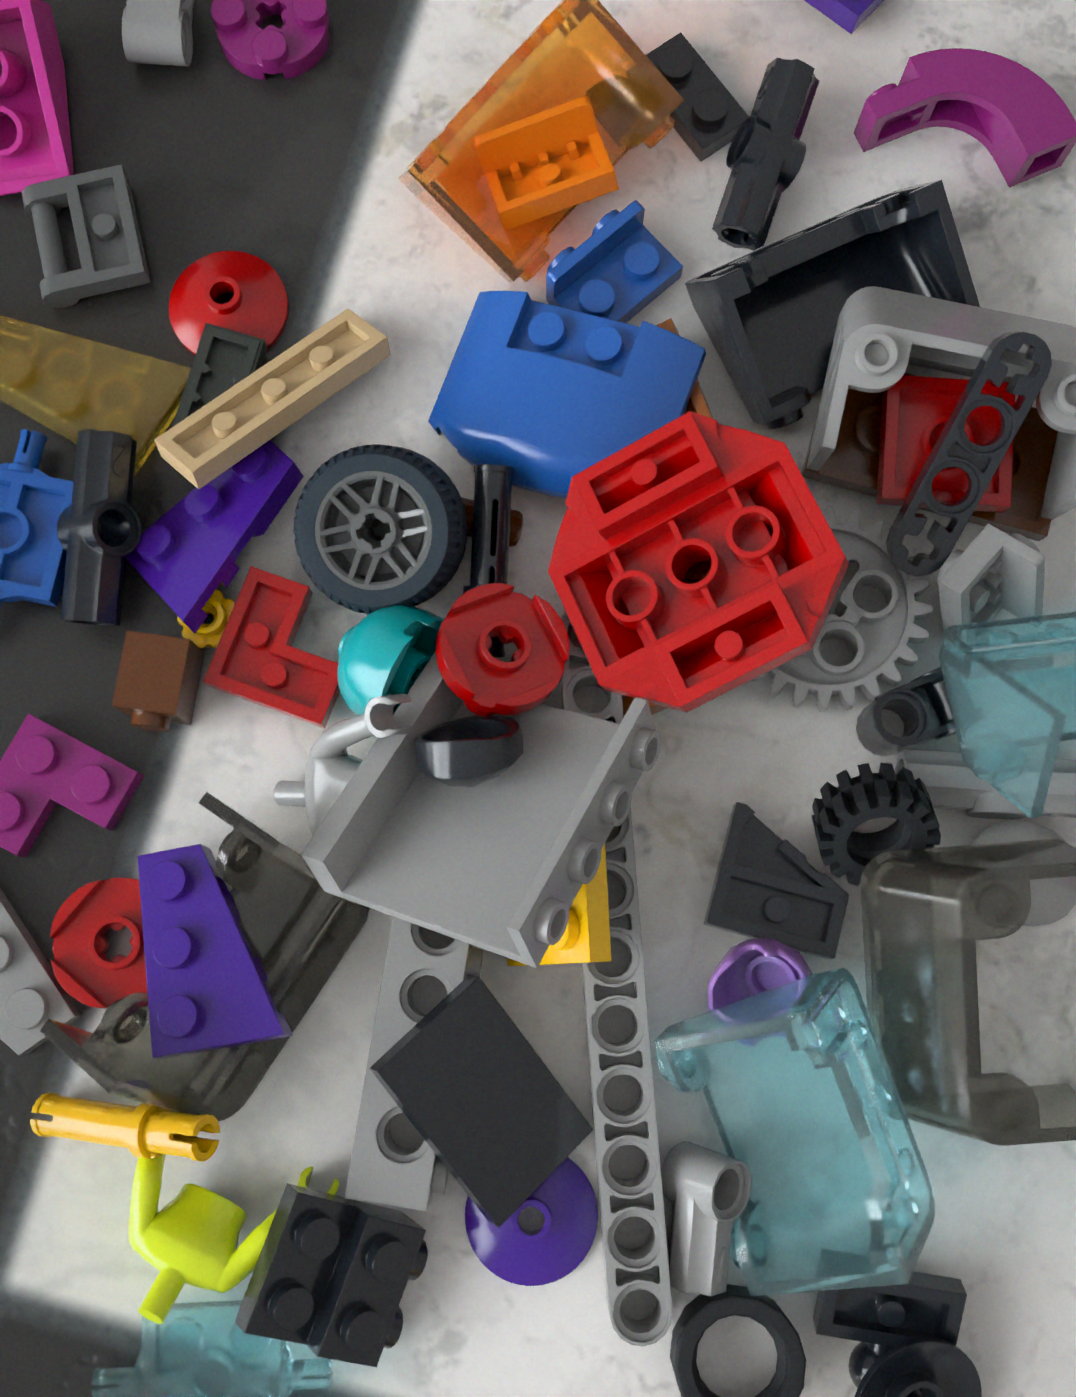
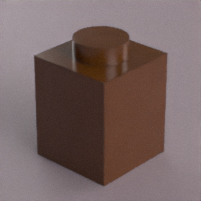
(158, 680)

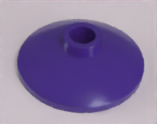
(554, 1248)

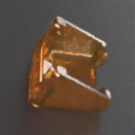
(566, 57)

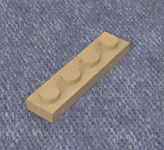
(272, 398)

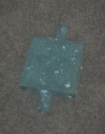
(208, 1355)

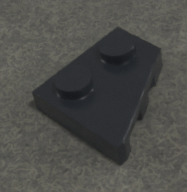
(773, 891)

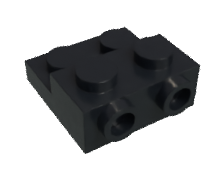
(333, 1276)

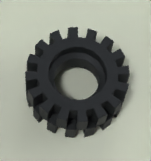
(870, 798)

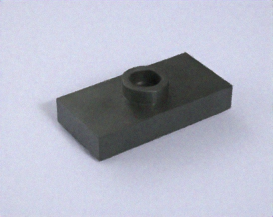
(219, 364)

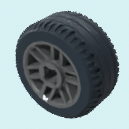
(350, 498)

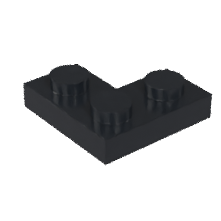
(709, 112)

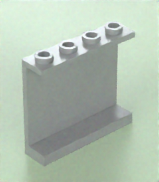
(491, 857)

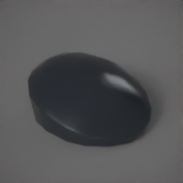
(469, 749)

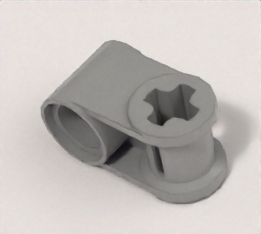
(158, 31)

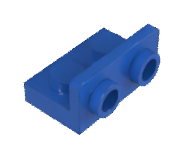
(614, 269)

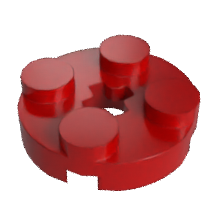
(487, 682)
(81, 945)

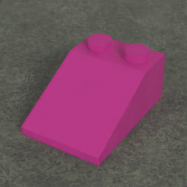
(32, 98)

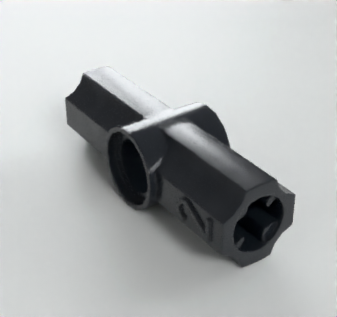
(766, 154)
(104, 495)

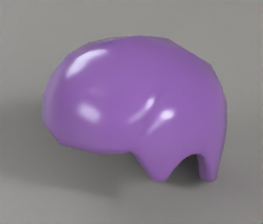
(754, 968)

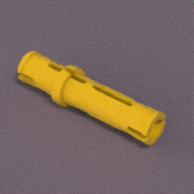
(142, 1129)

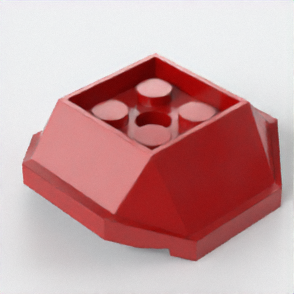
(683, 500)

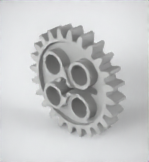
(874, 637)

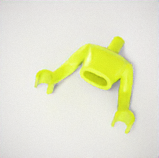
(191, 1237)

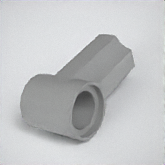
(707, 1197)

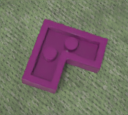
(54, 768)

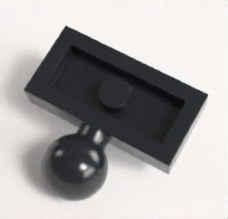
(890, 1315)

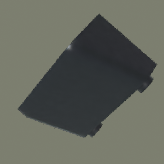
(780, 305)

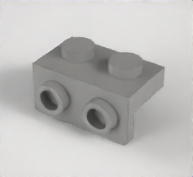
(991, 575)

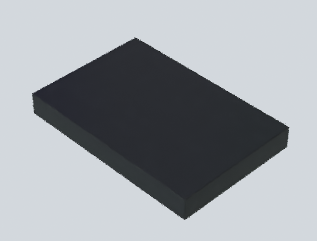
(482, 1099)

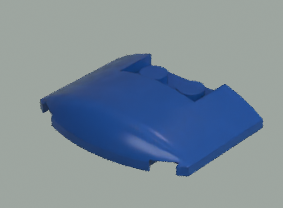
(558, 388)

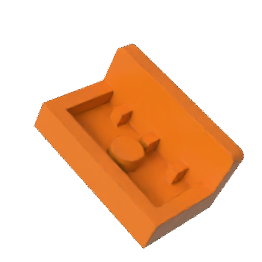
(546, 163)

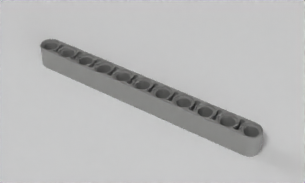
(643, 1195)

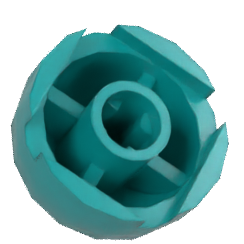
(385, 654)

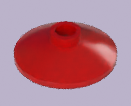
(256, 308)

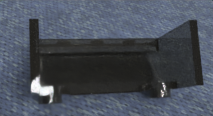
(294, 934)
(923, 990)

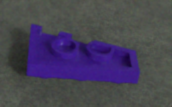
(207, 530)
(199, 967)

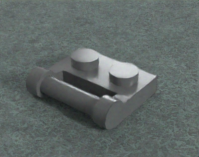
(104, 234)

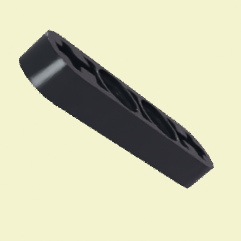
(976, 460)

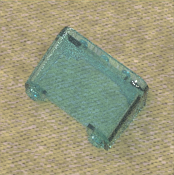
(821, 1130)

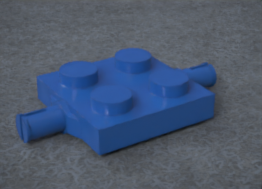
(29, 514)

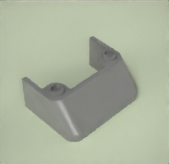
(891, 328)

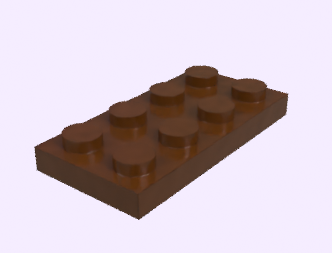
(856, 464)

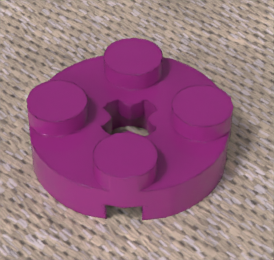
(284, 50)

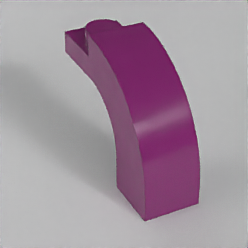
(979, 94)

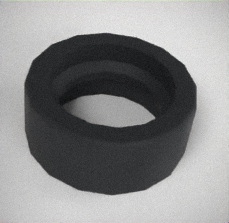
(736, 1301)

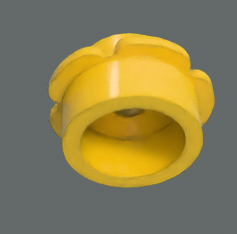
(210, 634)

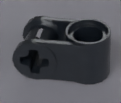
(922, 708)

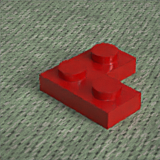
(257, 655)

